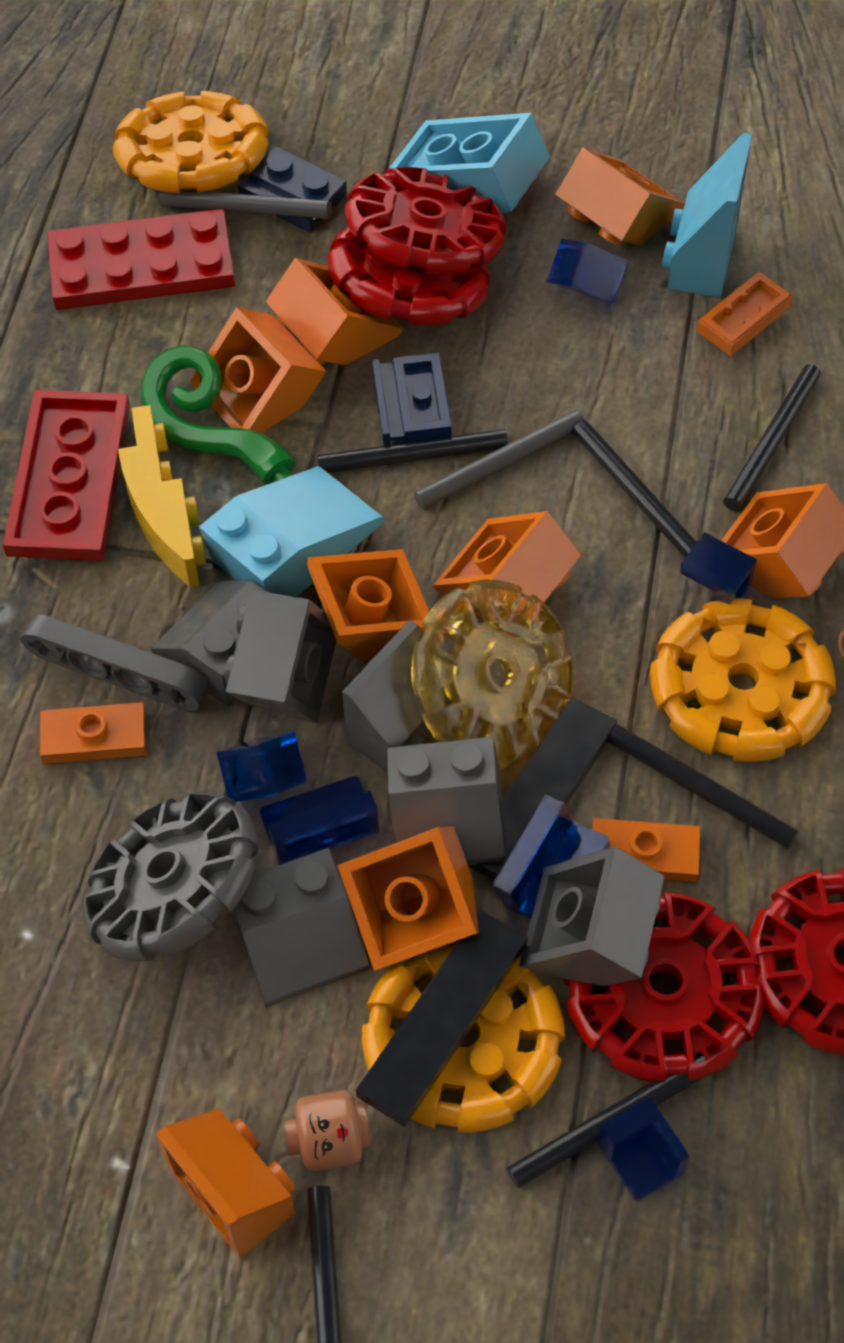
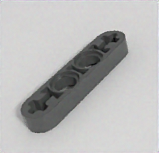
(115, 662)

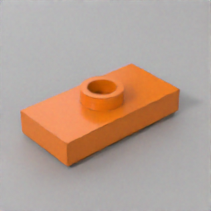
(744, 313)
(93, 733)
(662, 846)

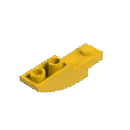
(160, 500)

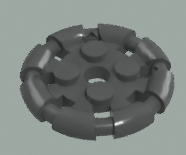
(173, 878)

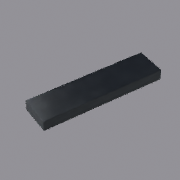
(552, 771)
(441, 1019)

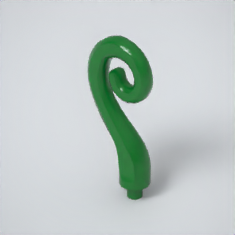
(255, 449)

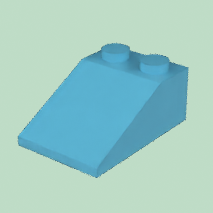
(487, 152)
(708, 225)
(281, 524)

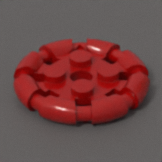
(415, 212)
(376, 283)
(813, 958)
(684, 1013)

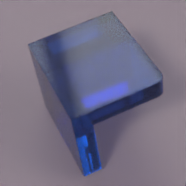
(587, 270)
(719, 568)
(262, 767)
(643, 1149)

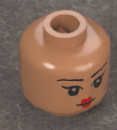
(328, 1131)

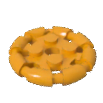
(191, 134)
(738, 652)
(487, 1059)

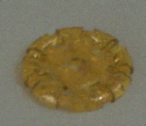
(467, 668)

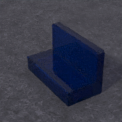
(320, 819)
(546, 841)

